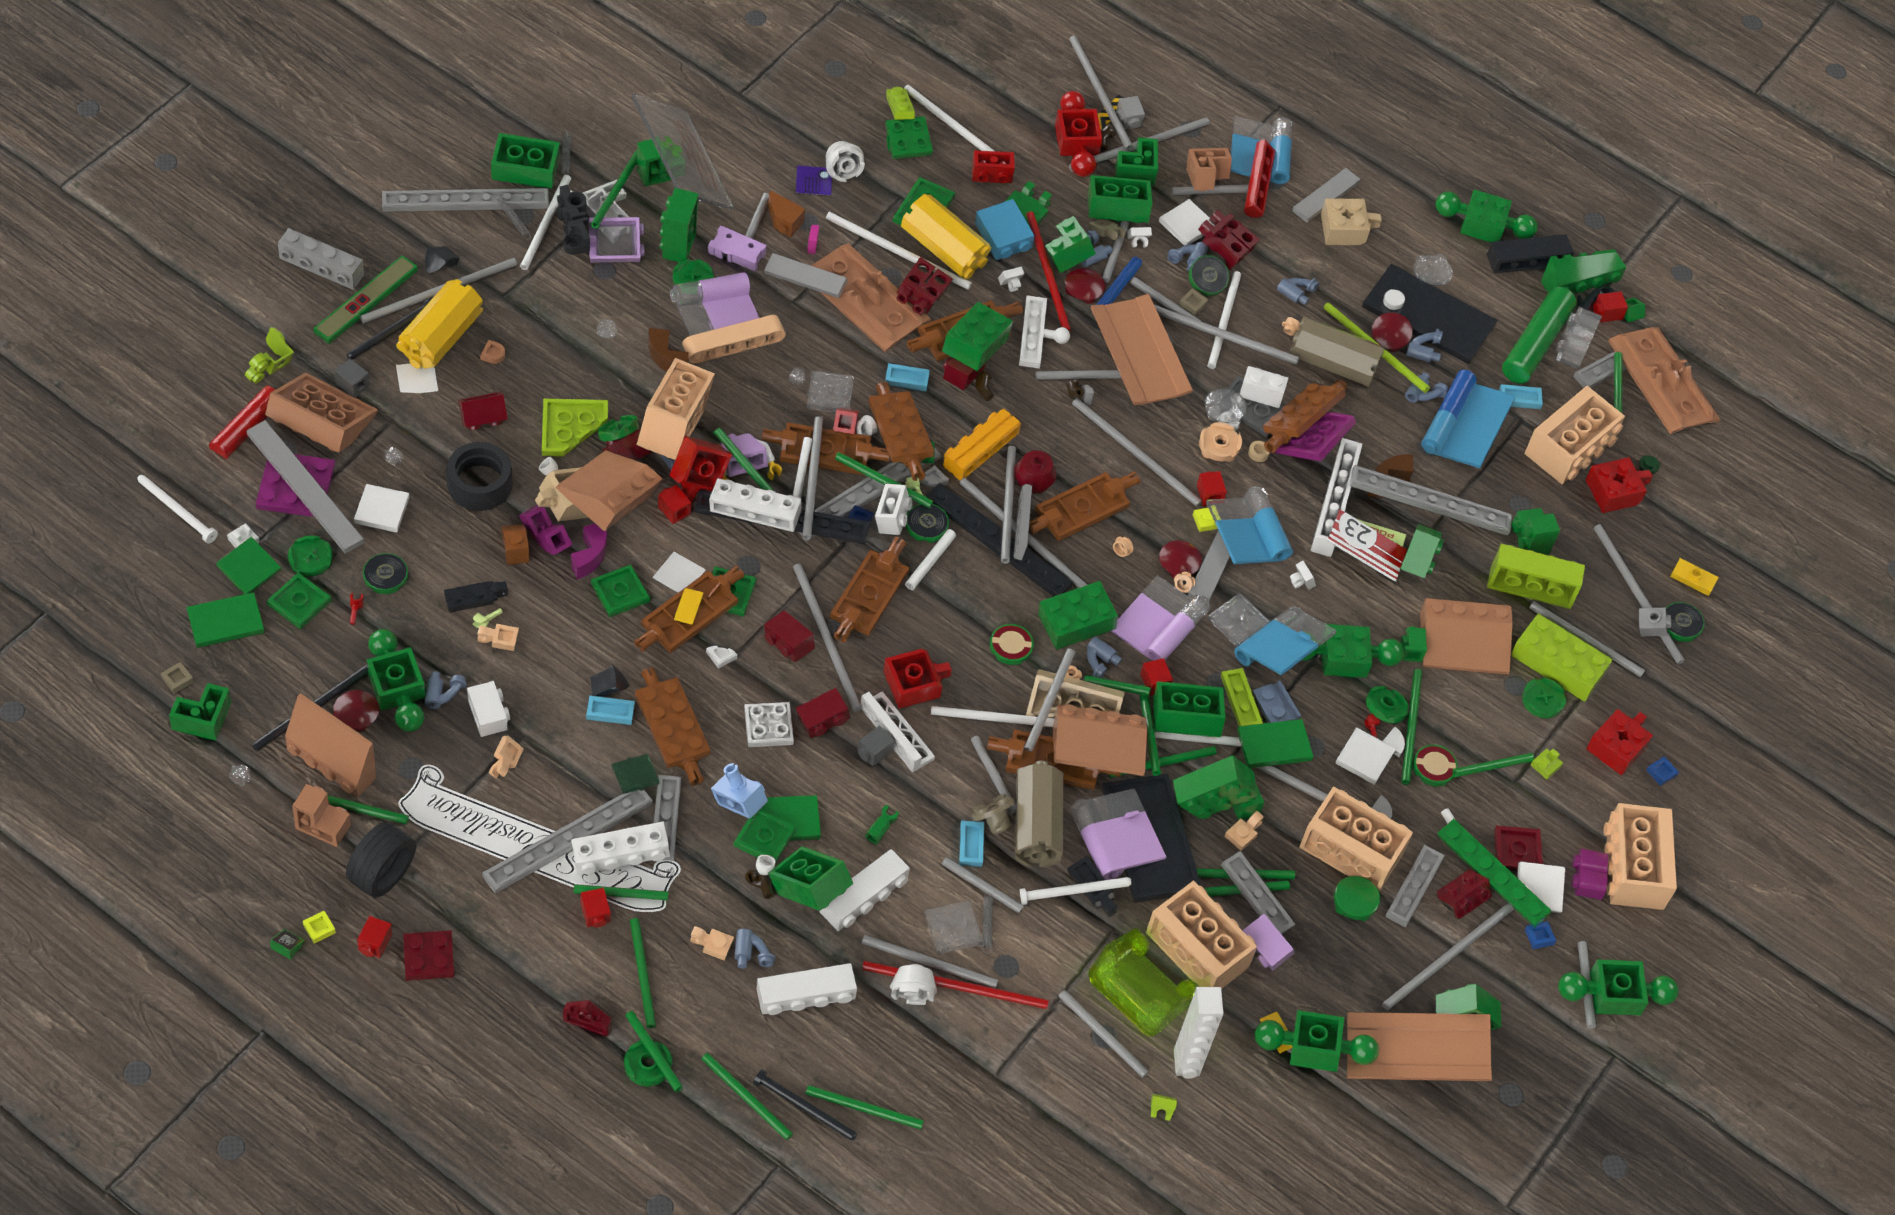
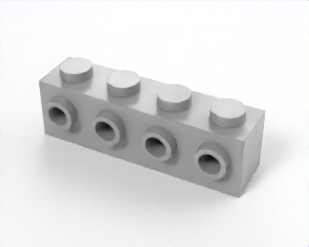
(321, 258)

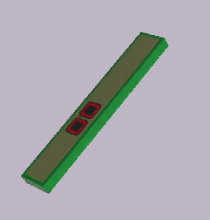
(365, 299)

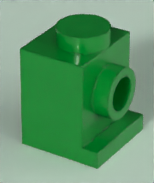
(1414, 644)

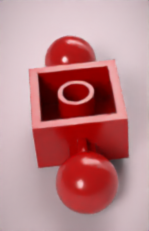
(1078, 133)

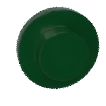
(1649, 463)

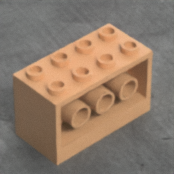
(675, 408)
(1575, 435)
(1355, 838)
(1640, 856)
(1201, 937)

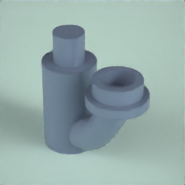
(1196, 251)
(1101, 252)
(1289, 288)
(1421, 352)
(1414, 394)
(1099, 648)
(434, 696)
(743, 949)

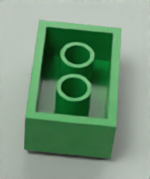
(525, 160)
(1119, 199)
(679, 225)
(977, 336)
(1077, 615)
(1189, 709)
(1215, 787)
(811, 878)

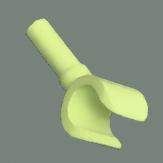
(913, 485)
(481, 620)

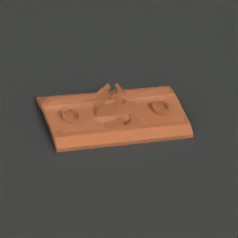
(870, 298)
(1142, 350)
(1664, 379)
(1423, 1046)

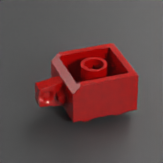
(699, 465)
(1617, 484)
(915, 677)
(1620, 741)

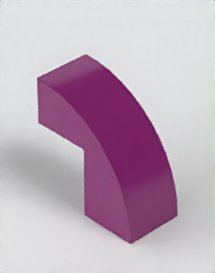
(549, 536)
(588, 560)

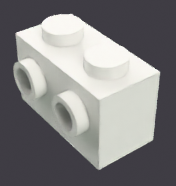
(1263, 387)
(893, 509)
(487, 708)

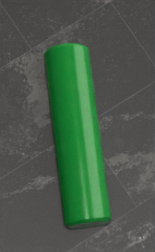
(1539, 335)

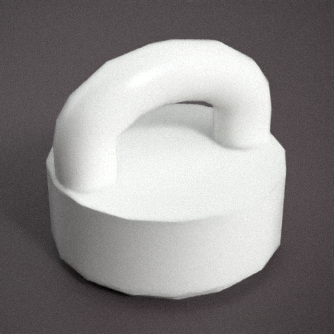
(866, 426)

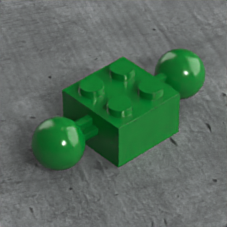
(1486, 216)
(1351, 652)
(396, 679)
(1618, 987)
(1317, 1041)

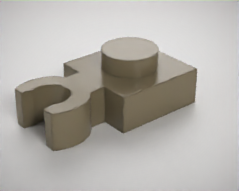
(1106, 228)

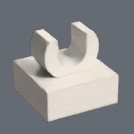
(1139, 234)
(1012, 278)
(241, 534)
(1302, 577)

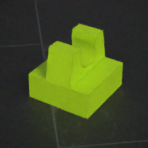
(1547, 763)
(1163, 1102)

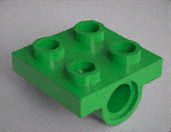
(908, 138)

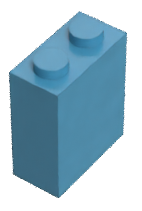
(1004, 229)

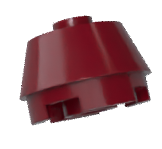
(1036, 470)

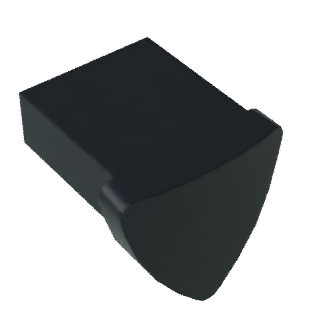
(438, 258)
(607, 682)

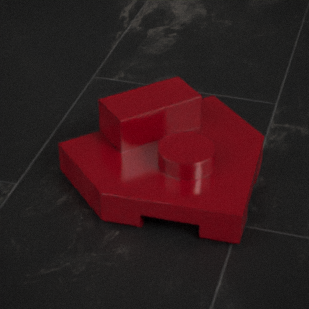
(587, 1016)

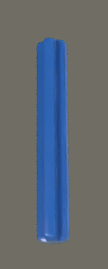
(1121, 281)

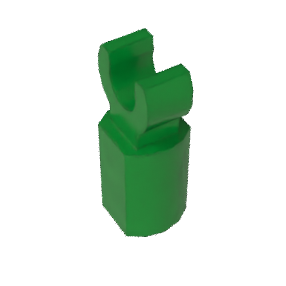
(881, 825)

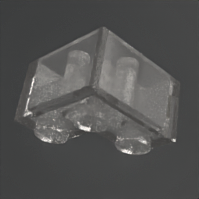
(1577, 337)

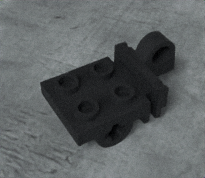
(573, 214)

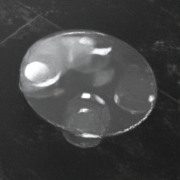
(1433, 269)
(1225, 406)

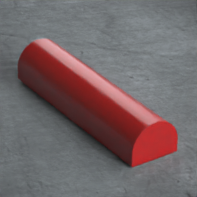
(1259, 179)
(236, 430)

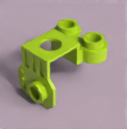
(263, 362)

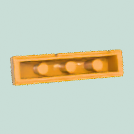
(981, 444)

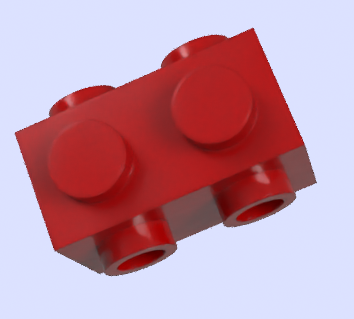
(993, 166)

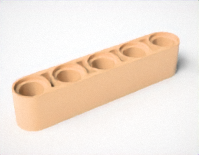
(733, 339)

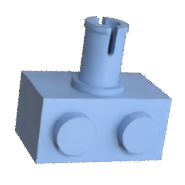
(738, 792)

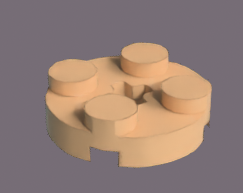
(1218, 452)

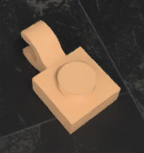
(502, 636)
(508, 754)
(1243, 832)
(715, 944)

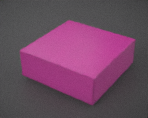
(813, 238)

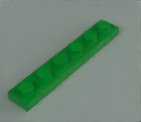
(1499, 877)

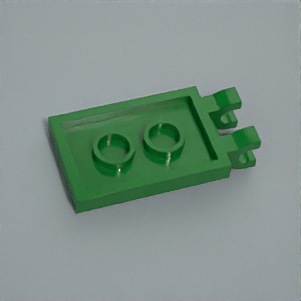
(1027, 203)

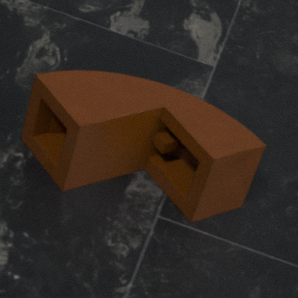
(658, 348)
(1397, 466)

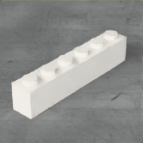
(1336, 494)
(1198, 1031)

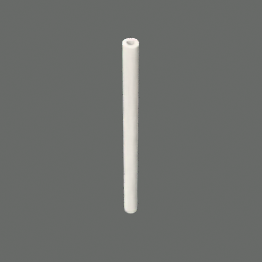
(947, 119)
(543, 226)
(1224, 318)

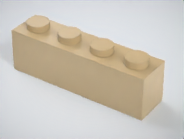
(1073, 692)

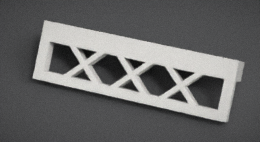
(902, 746)

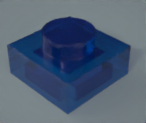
(861, 514)

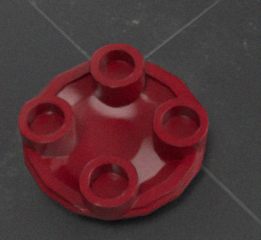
(1084, 285)
(1392, 331)
(1180, 557)
(356, 709)

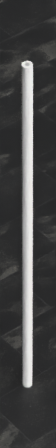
(1030, 720)

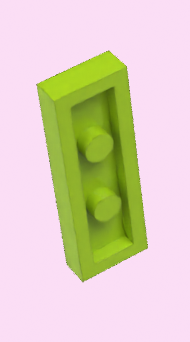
(900, 103)
(1240, 697)

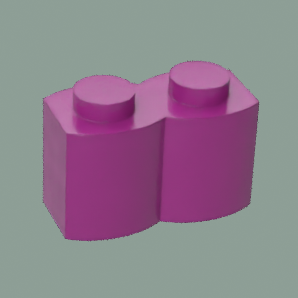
(1590, 874)

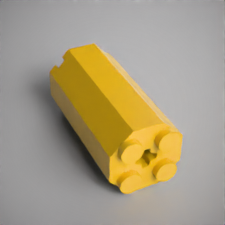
(946, 236)
(440, 324)

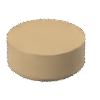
(1258, 452)

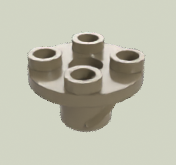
(995, 813)

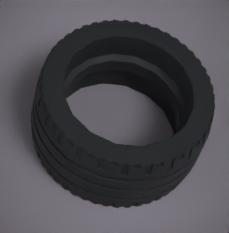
(479, 455)
(381, 859)

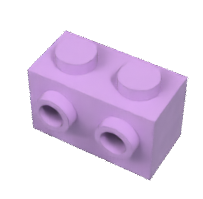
(1271, 945)

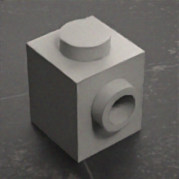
(1130, 112)
(1654, 621)

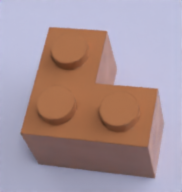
(1208, 165)
(318, 818)

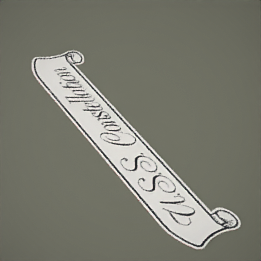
(507, 834)

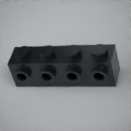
(1527, 253)

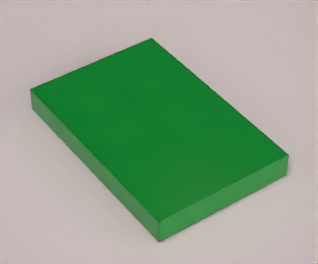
(920, 188)
(225, 620)
(1275, 743)
(798, 811)

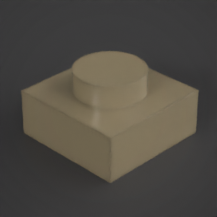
(1193, 302)
(177, 677)

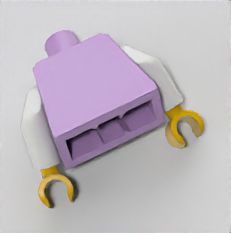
(756, 452)

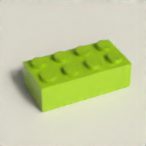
(1536, 576)
(1561, 657)

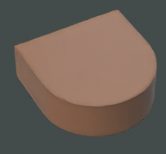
(493, 352)

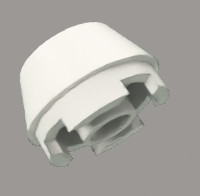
(844, 161)
(914, 984)

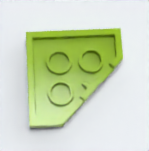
(570, 423)

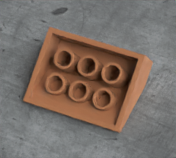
(320, 411)
(610, 487)
(1467, 636)
(1100, 739)
(330, 746)

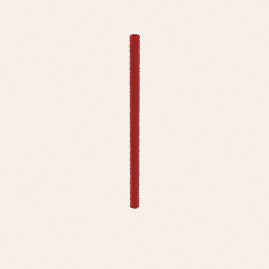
(965, 987)

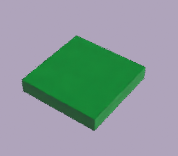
(248, 566)
(620, 590)
(741, 590)
(299, 600)
(764, 835)

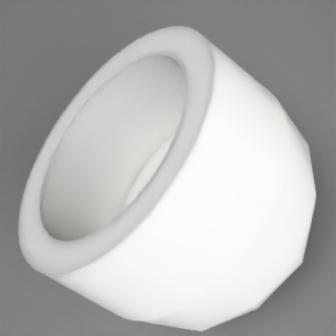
(548, 466)
(765, 864)

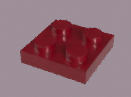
(1517, 846)
(428, 955)

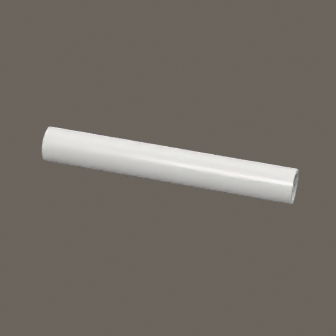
(930, 559)

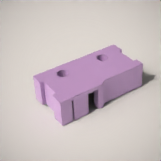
(737, 247)

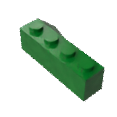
(1583, 271)

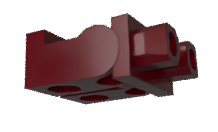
(1228, 238)
(920, 293)

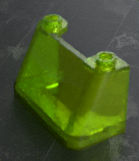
(1138, 985)

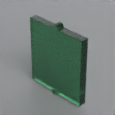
(635, 773)

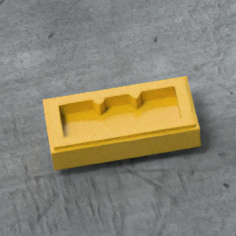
(1694, 577)

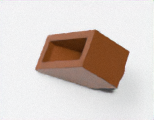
(785, 214)
(515, 544)

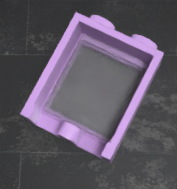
(616, 240)

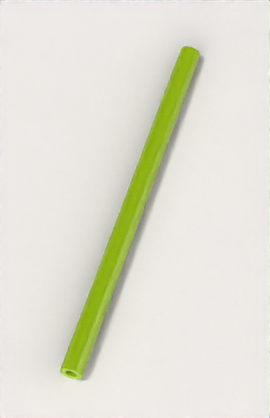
(1386, 355)

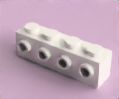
(755, 504)
(620, 848)
(869, 887)
(806, 989)

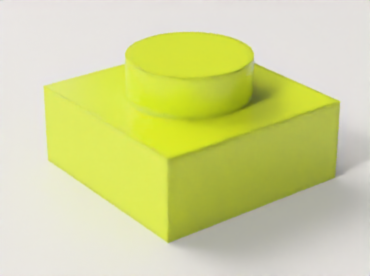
(1204, 520)
(319, 927)

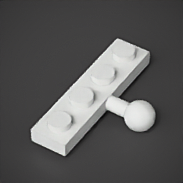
(1034, 332)

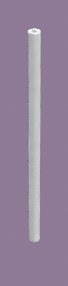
(893, 247)

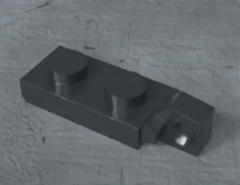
(474, 595)
(1085, 872)

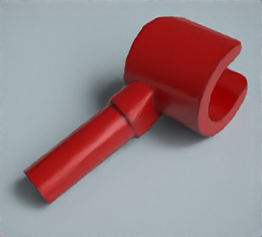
(355, 605)
(1370, 723)

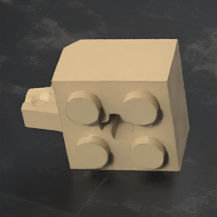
(1347, 221)
(551, 497)

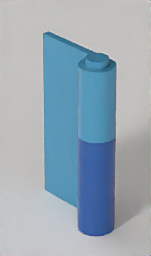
(1467, 421)

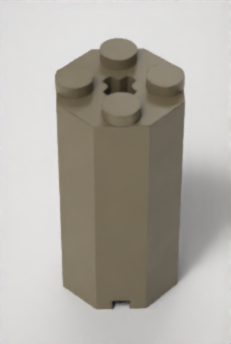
(1336, 351)
(1039, 815)

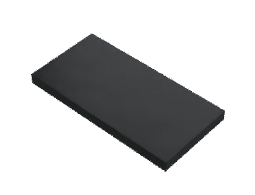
(1433, 309)
(1167, 876)

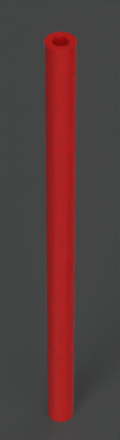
(1048, 271)

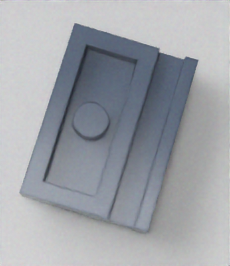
(1275, 703)

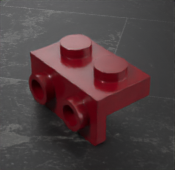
(627, 447)
(1466, 892)

